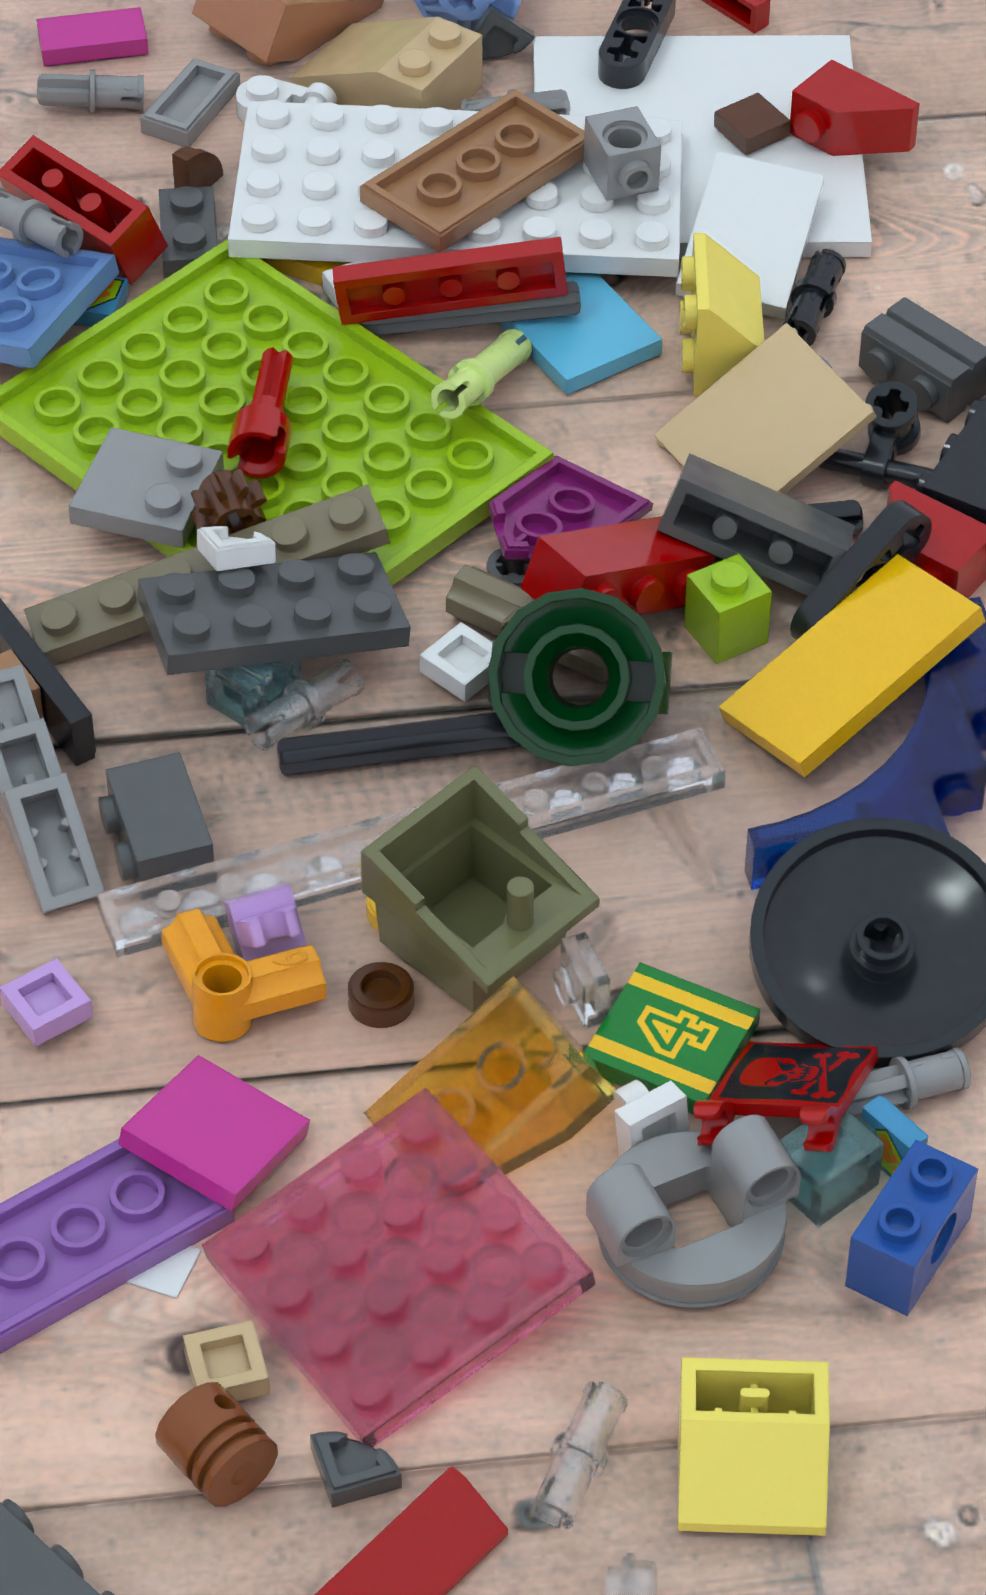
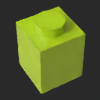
(727, 608)

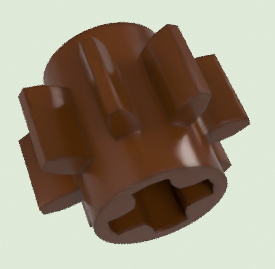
(228, 501)

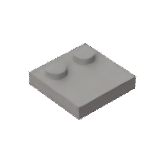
(143, 487)

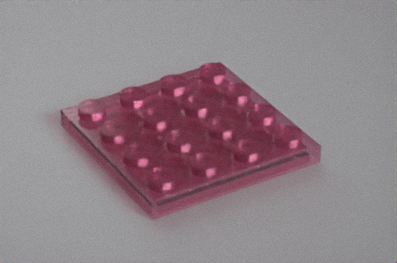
(398, 1267)

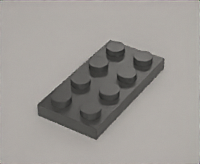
(272, 613)

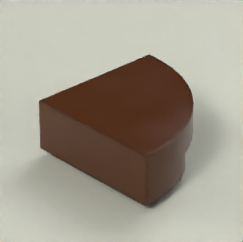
(195, 168)

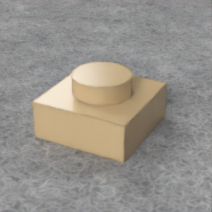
(230, 1358)

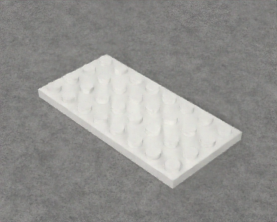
(307, 167)

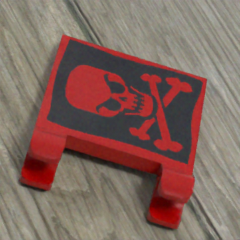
(789, 1082)

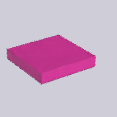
(214, 1132)

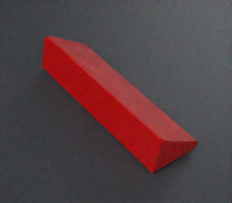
(425, 1545)

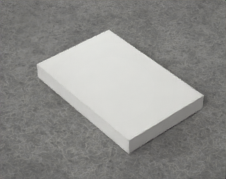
(762, 219)

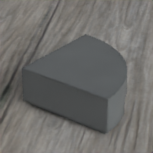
(501, 34)
(352, 1468)

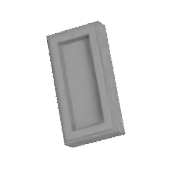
(190, 103)

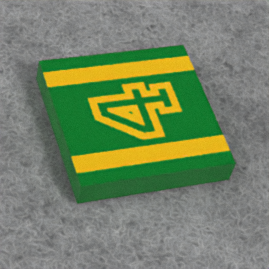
(673, 1033)

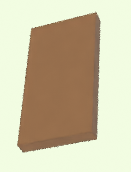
(475, 170)

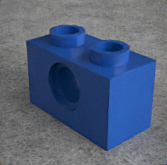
(911, 1227)

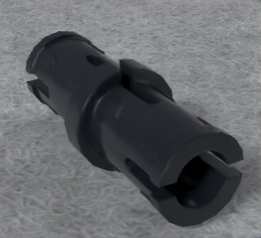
(815, 294)

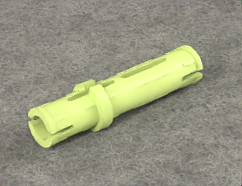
(474, 378)

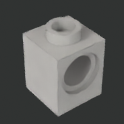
(622, 153)

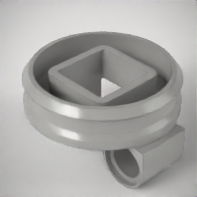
(747, 1179)

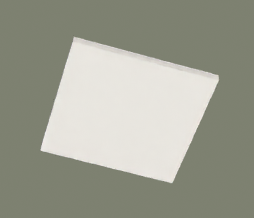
(704, 74)

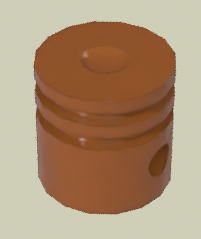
(216, 1444)

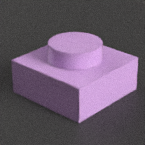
(46, 1002)

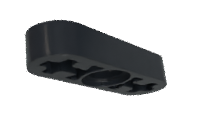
(640, 47)
(895, 531)

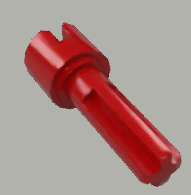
(262, 429)

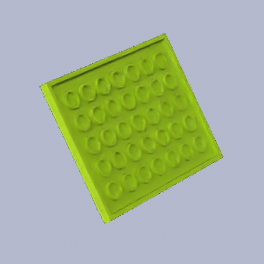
(357, 407)

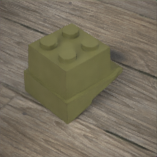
(471, 890)

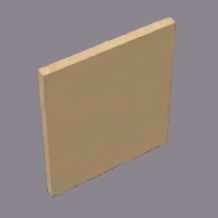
(770, 415)

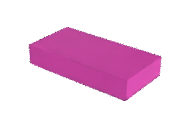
(92, 36)

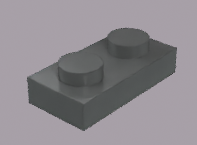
(187, 225)

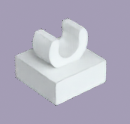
(648, 1113)

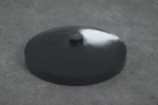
(874, 939)

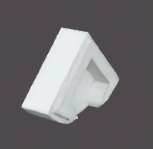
(234, 552)

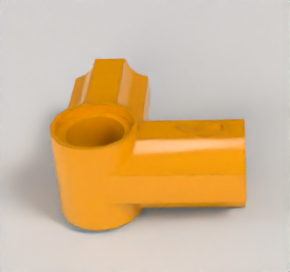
(227, 988)

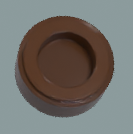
(380, 994)

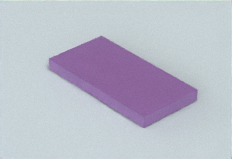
(90, 1235)

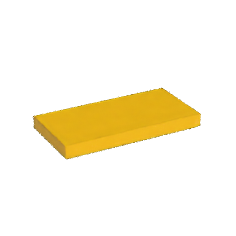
(851, 665)

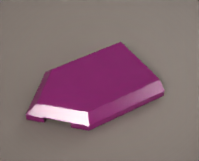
(559, 500)

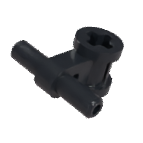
(890, 434)

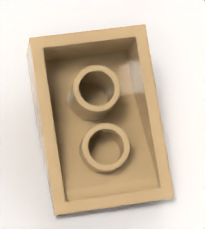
(399, 64)

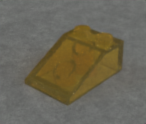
(509, 1079)

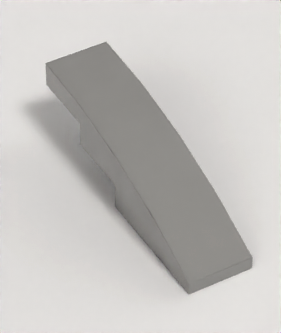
(41, 803)

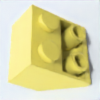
(718, 314)
(753, 1446)

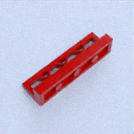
(450, 280)

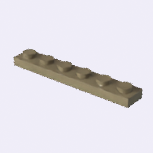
(110, 608)

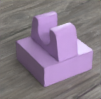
(264, 922)

